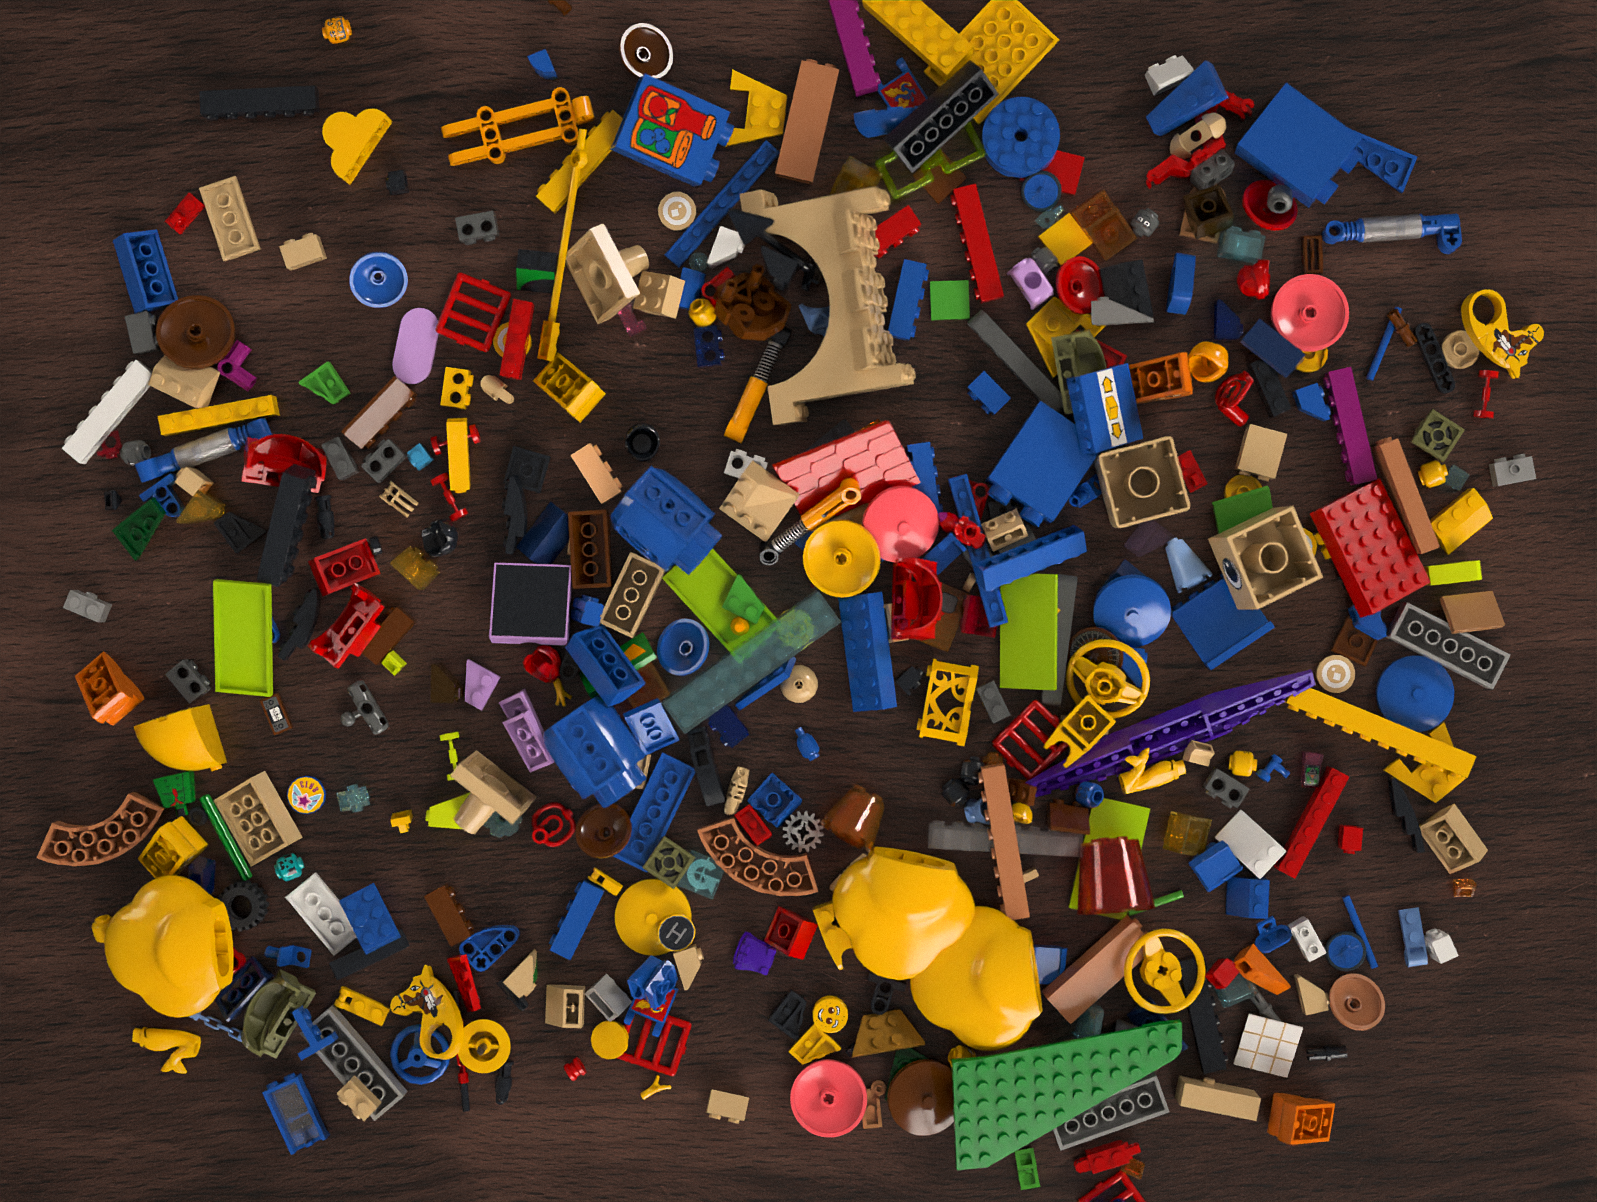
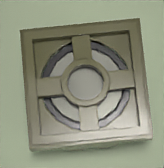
(1436, 436)
(668, 862)

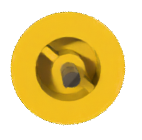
(484, 1046)

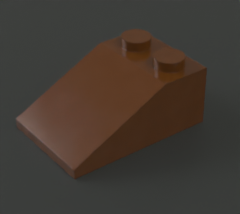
(1067, 817)

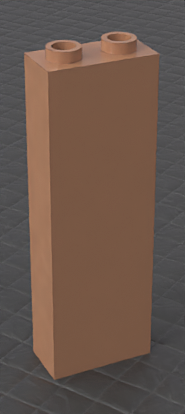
(807, 121)
(1404, 494)
(1095, 970)

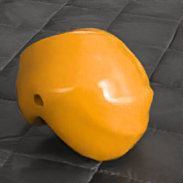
(1208, 361)

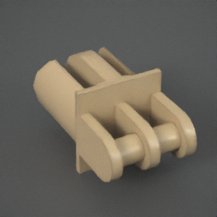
(496, 389)
(397, 498)

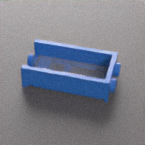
(295, 1112)

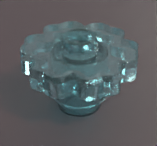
(500, 828)

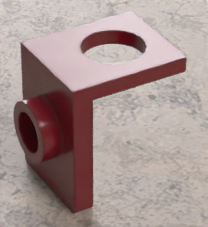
(110, 453)

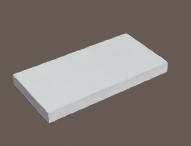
(322, 913)

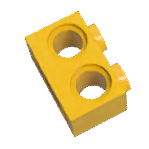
(451, 388)

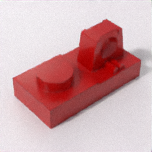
(185, 213)
(1191, 472)
(753, 825)

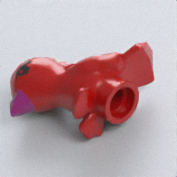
(964, 529)

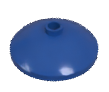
(382, 290)
(674, 647)

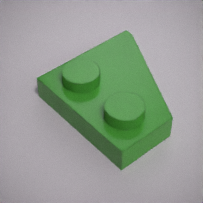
(326, 383)
(743, 601)

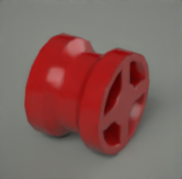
(575, 1069)

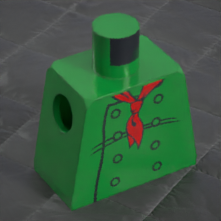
(176, 791)

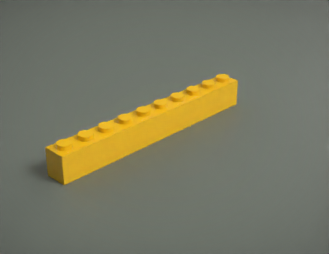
(1384, 731)

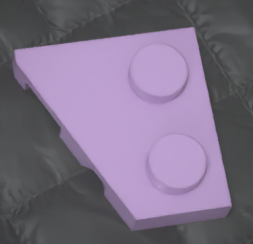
(479, 684)

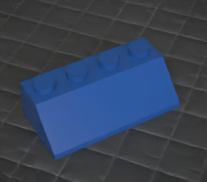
(145, 270)
(604, 664)

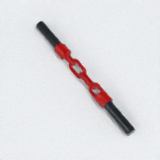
(462, 1075)

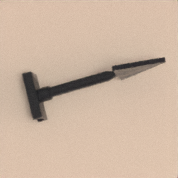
(752, 226)

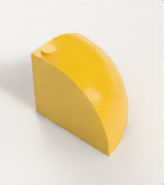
(184, 740)

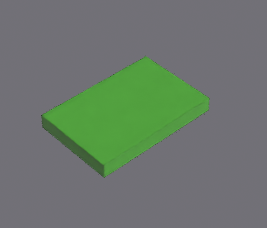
(1241, 507)

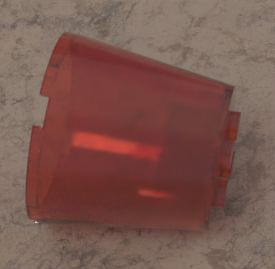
(1113, 877)

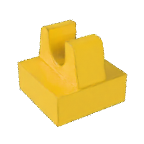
(402, 820)

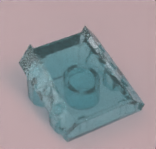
(1236, 991)
(1089, 1022)

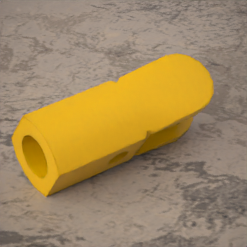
(608, 884)

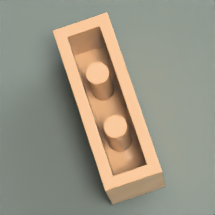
(597, 473)

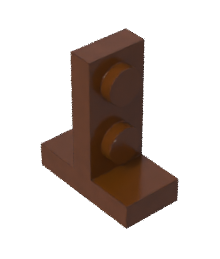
(1021, 791)

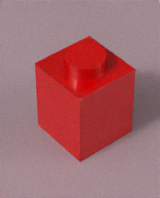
(1350, 838)
(1222, 973)

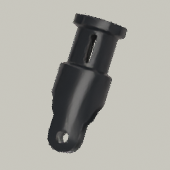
(325, 516)
(503, 1082)

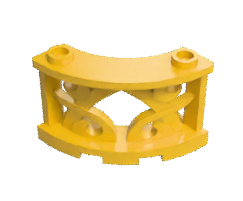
(967, 683)

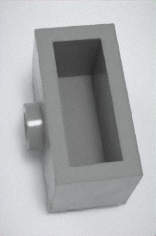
(1512, 471)
(87, 605)
(608, 997)

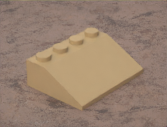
(257, 818)

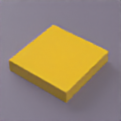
(1065, 239)

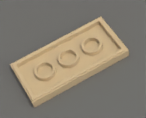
(229, 218)

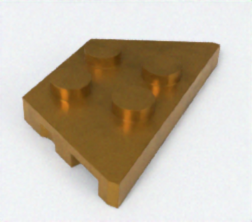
(885, 1034)

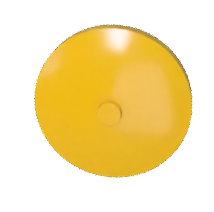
(841, 558)
(641, 911)

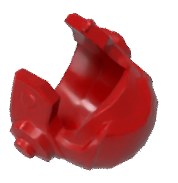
(1255, 279)
(543, 663)

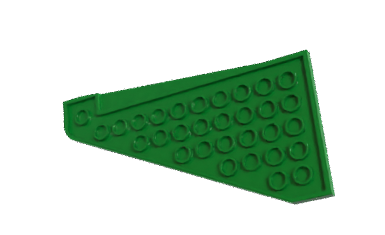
(1030, 1091)

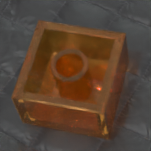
(654, 687)

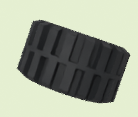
(257, 899)

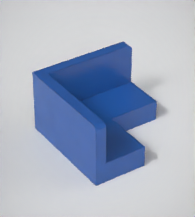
(945, 552)

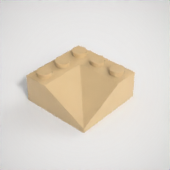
(759, 501)

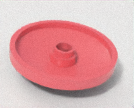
(1310, 312)
(901, 522)
(828, 1098)

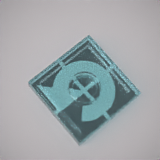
(702, 875)

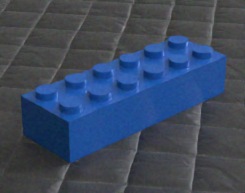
(867, 652)

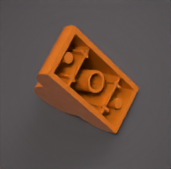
(1161, 378)
(107, 690)
(1300, 1119)

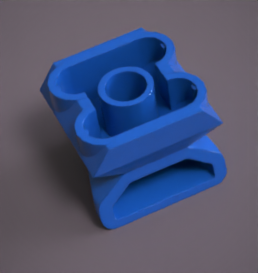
(653, 981)

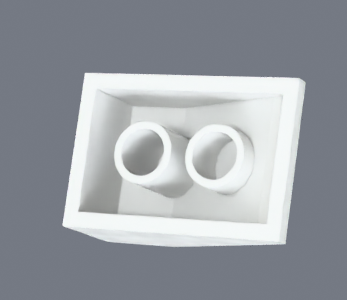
(1251, 844)

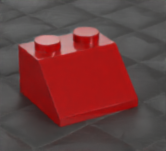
(790, 933)

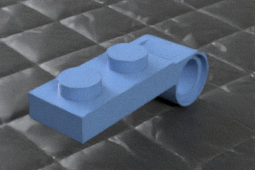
(1413, 937)

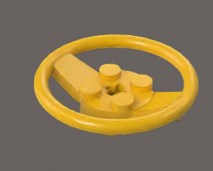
(1095, 675)
(1167, 981)

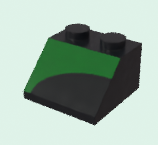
(536, 271)

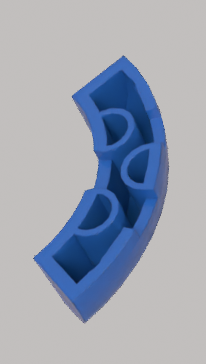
(880, 122)

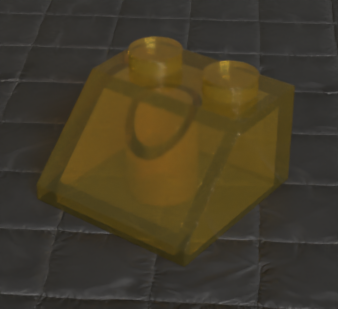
(855, 177)
(202, 508)
(415, 567)
(1186, 833)

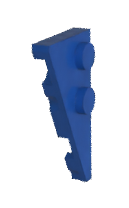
(767, 683)

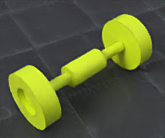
(452, 752)

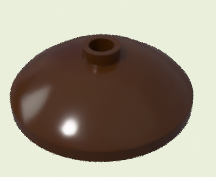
(651, 45)
(596, 824)

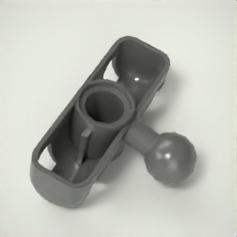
(371, 718)

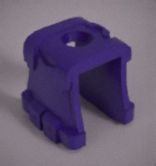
(753, 954)

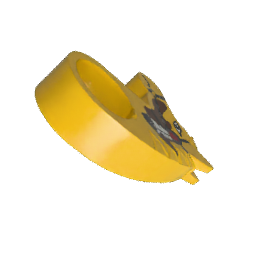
(1495, 339)
(437, 1005)

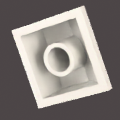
(1168, 74)
(725, 247)

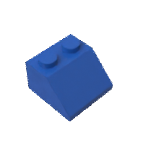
(1247, 897)

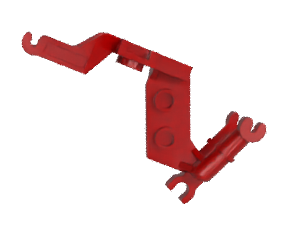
(1180, 168)

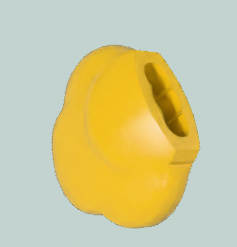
(901, 910)
(172, 946)
(983, 983)

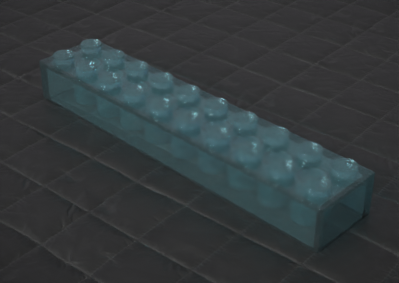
(751, 661)

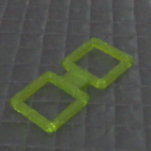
(936, 159)

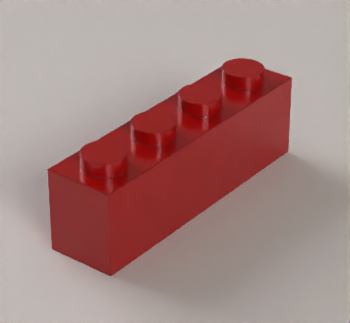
(895, 229)
(517, 339)

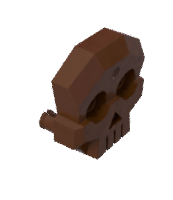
(751, 305)

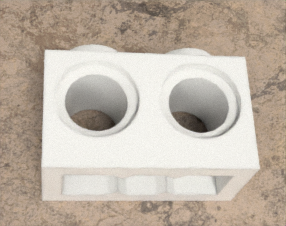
(729, 470)
(1306, 939)
(1440, 945)

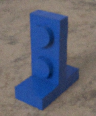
(311, 1033)

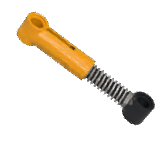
(755, 388)
(811, 520)

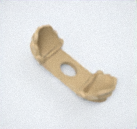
(1211, 126)

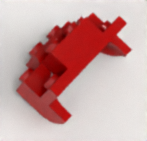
(277, 455)
(915, 601)
(352, 628)

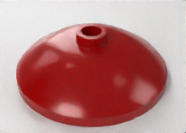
(1256, 207)
(1085, 278)

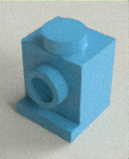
(419, 457)

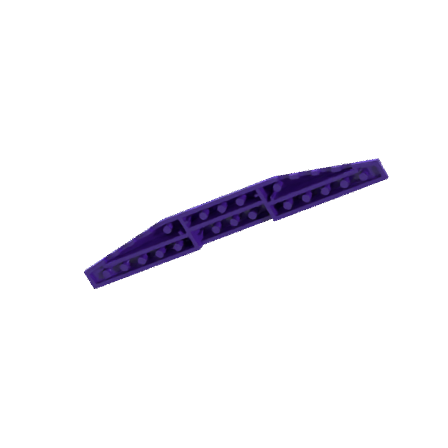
(1173, 731)

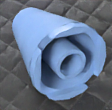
(1185, 565)

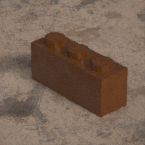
(389, 635)
(449, 914)

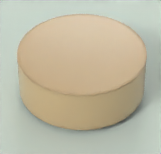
(969, 582)

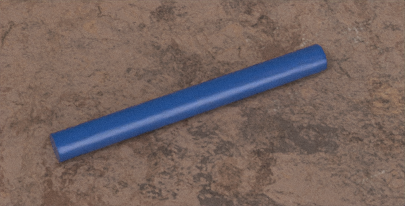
(1381, 349)
(1359, 930)

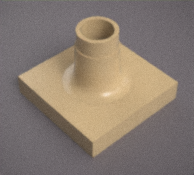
(604, 272)
(489, 792)

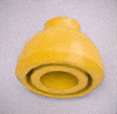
(1022, 813)

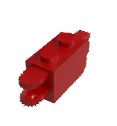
(1106, 1156)

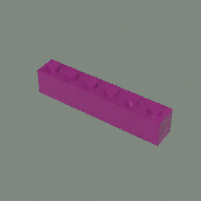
(855, 46)
(1350, 426)

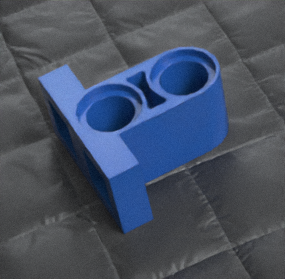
(170, 498)

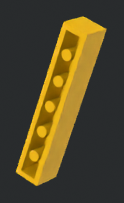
(597, 147)
(218, 415)

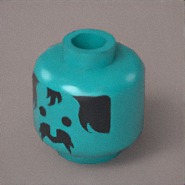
(289, 867)

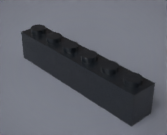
(259, 101)
(1202, 1019)

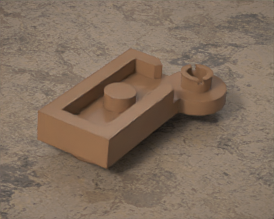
(872, 1114)

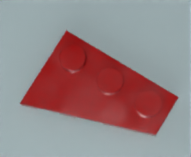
(463, 977)

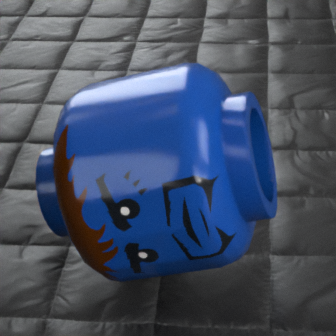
(1089, 794)

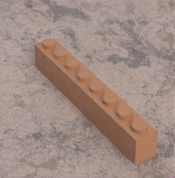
(1004, 841)

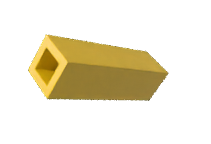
(458, 454)

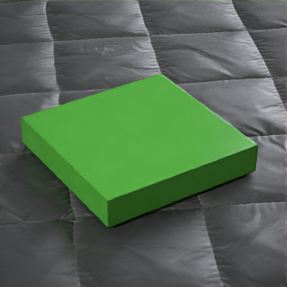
(949, 300)

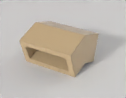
(1198, 753)

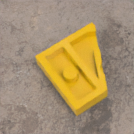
(813, 1045)

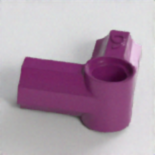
(238, 375)

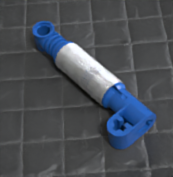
(1398, 228)
(203, 449)

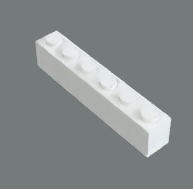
(109, 412)

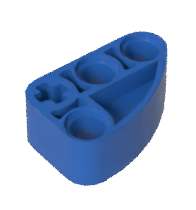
(1181, 284)
(483, 941)

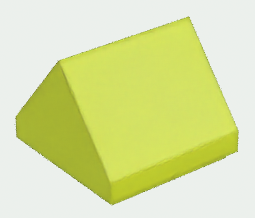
(393, 662)

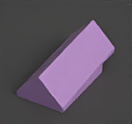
(525, 730)

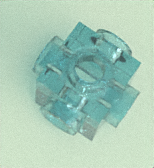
(353, 798)

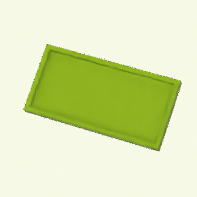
(705, 594)
(243, 637)
(1030, 637)
(1113, 820)

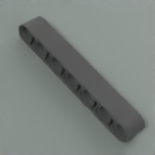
(1016, 360)
(1066, 599)

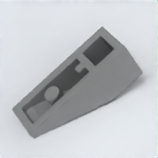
(1113, 313)

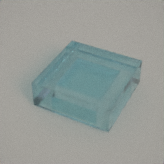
(1456, 477)

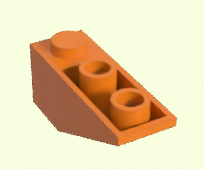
(1259, 970)

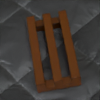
(1312, 261)

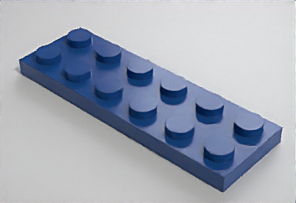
(656, 809)

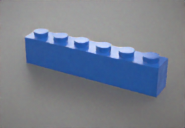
(1030, 558)

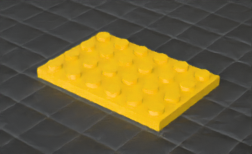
(1006, 47)

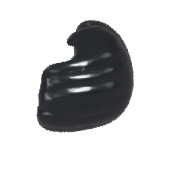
(642, 441)
(439, 538)

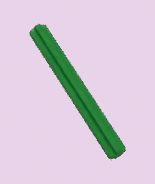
(225, 837)

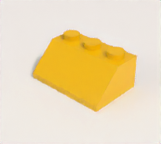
(1460, 520)

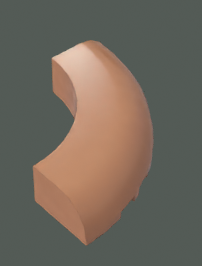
(101, 841)
(755, 866)

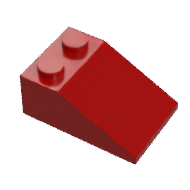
(344, 567)

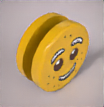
(830, 1014)

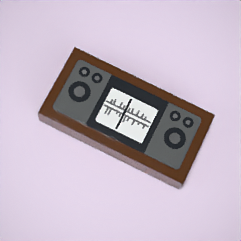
(276, 714)

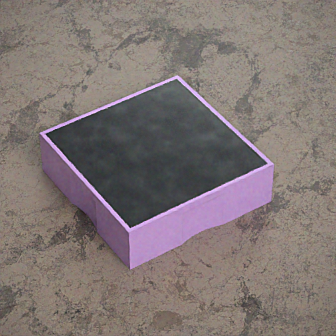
(531, 604)

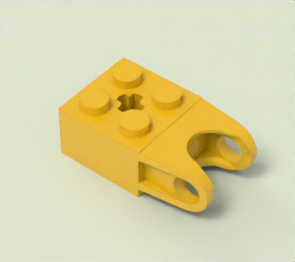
(1073, 732)
(834, 936)

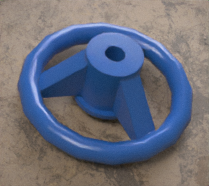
(417, 1057)

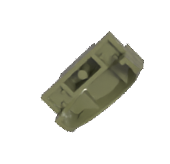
(1083, 360)
(272, 1010)

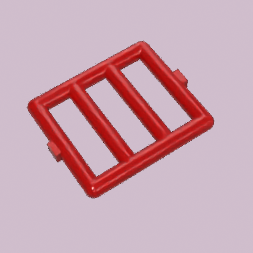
(455, 294)
(1009, 731)
(654, 1065)
(1101, 1187)

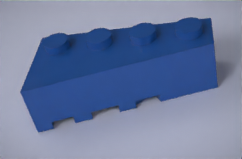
(1191, 98)
(921, 459)

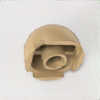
(804, 692)

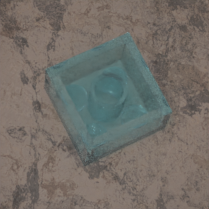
(1241, 245)

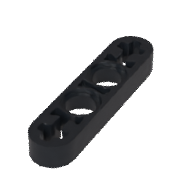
(1436, 357)

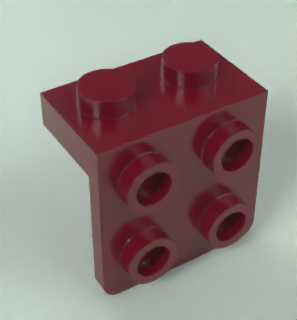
(974, 618)

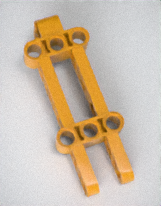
(579, 108)

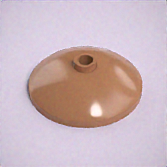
(1363, 995)

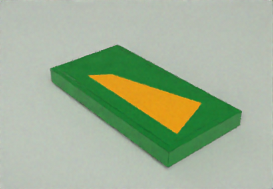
(637, 651)

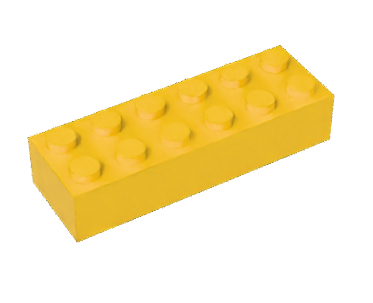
(923, 33)

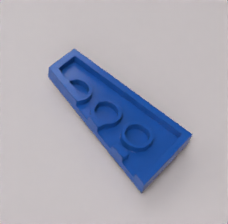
(1386, 161)

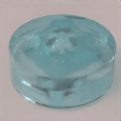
(698, 262)

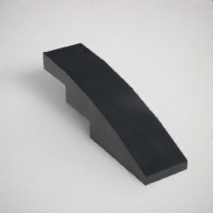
(1401, 807)
(358, 959)

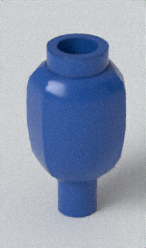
(807, 745)

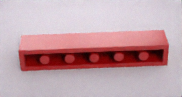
(977, 243)
(1311, 821)

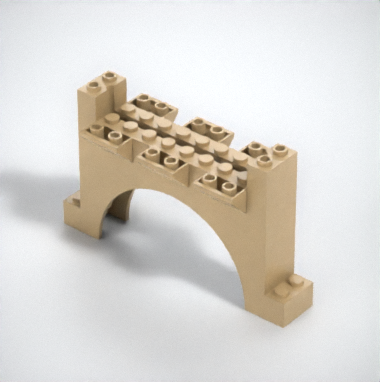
(856, 348)

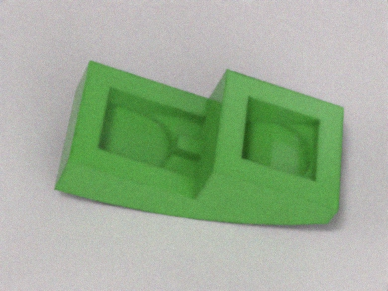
(1027, 1169)

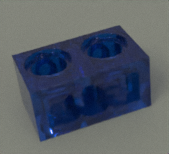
(703, 347)

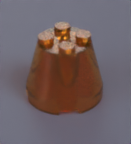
(856, 818)

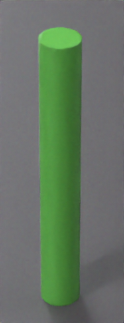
(1162, 900)

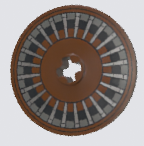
(1106, 654)

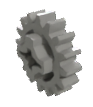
(794, 830)

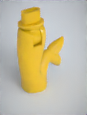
(1155, 776)
(163, 1039)

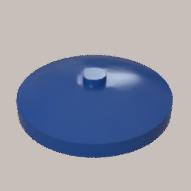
(1132, 609)
(1415, 693)

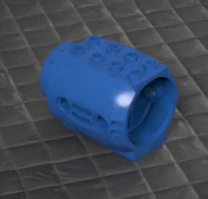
(666, 521)
(596, 752)

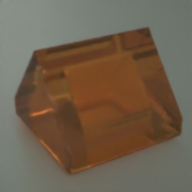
(1464, 887)
(1134, 1168)

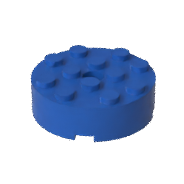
(1025, 118)

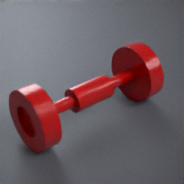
(1486, 394)
(437, 445)
(449, 497)

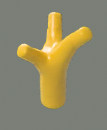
(561, 694)
(655, 1087)

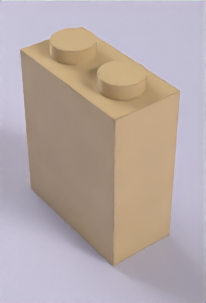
(1260, 452)

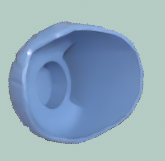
(974, 811)

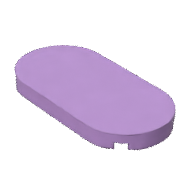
(415, 346)

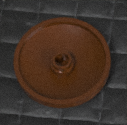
(195, 332)
(922, 1097)

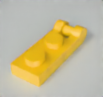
(362, 1006)

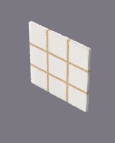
(1268, 1045)

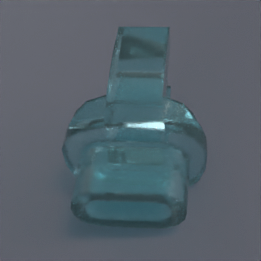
(1052, 214)

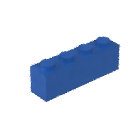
(906, 300)
(578, 917)

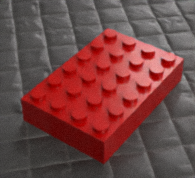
(1370, 548)

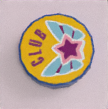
(306, 794)

